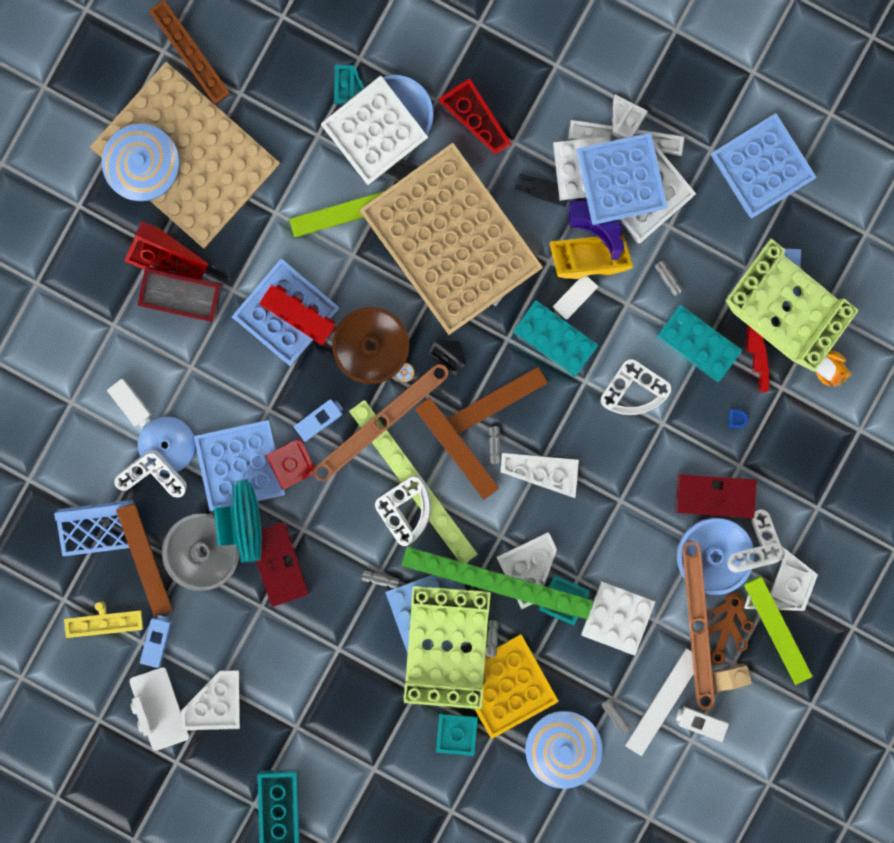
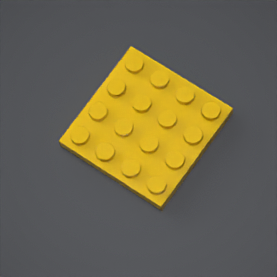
(512, 688)

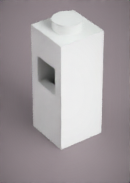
(574, 297)
(130, 403)
(701, 723)

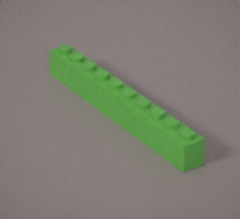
(497, 582)

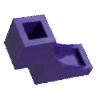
(608, 232)

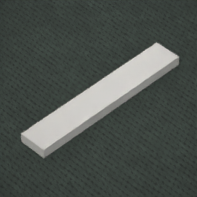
(666, 143)
(661, 704)

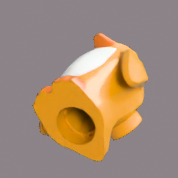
(833, 369)

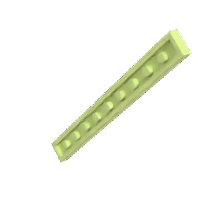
(403, 470)

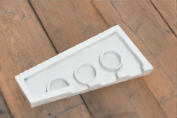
(547, 472)

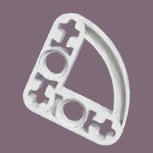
(628, 378)
(393, 503)

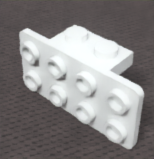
(157, 709)

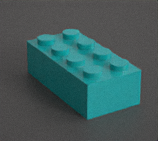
(555, 338)
(698, 343)
(278, 806)

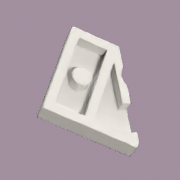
(626, 118)

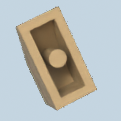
(731, 678)

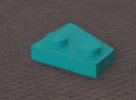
(346, 83)

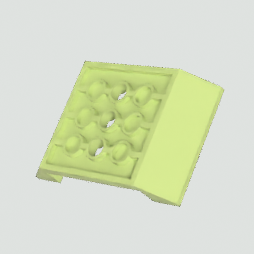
(814, 317)
(452, 675)

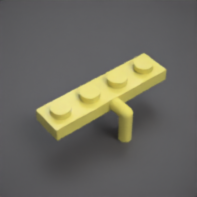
(103, 623)

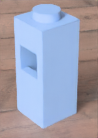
(319, 420)
(156, 641)

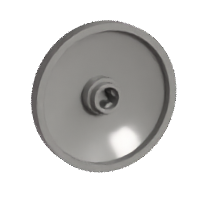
(194, 556)

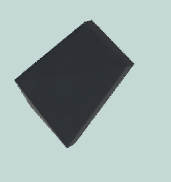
(448, 354)

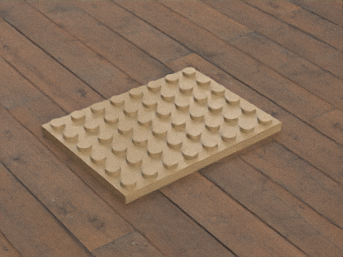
(217, 158)
(451, 239)

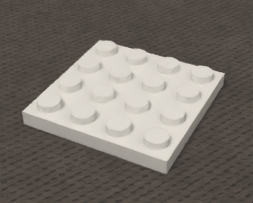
(374, 130)
(676, 193)

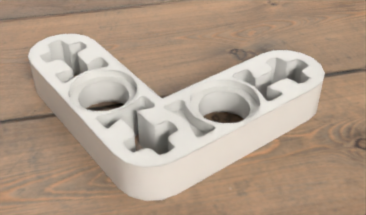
(153, 468)
(765, 546)

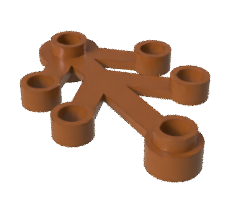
(728, 625)

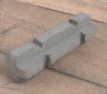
(668, 278)
(494, 445)
(380, 579)
(491, 639)
(616, 716)

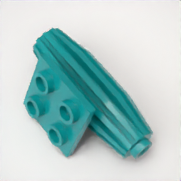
(241, 522)

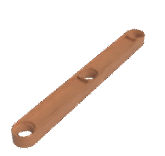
(371, 431)
(697, 612)

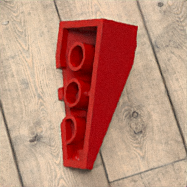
(158, 250)

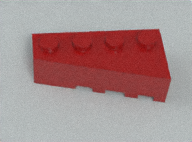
(471, 110)
(298, 315)

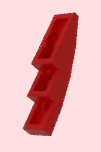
(756, 345)

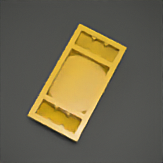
(586, 257)

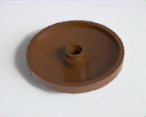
(370, 345)

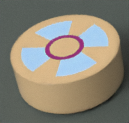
(405, 373)

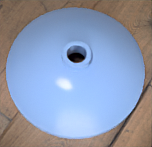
(177, 435)

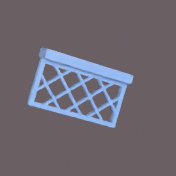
(90, 512)

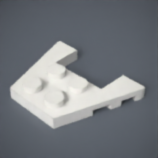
(791, 585)

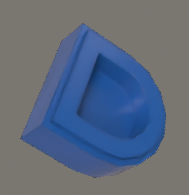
(737, 419)

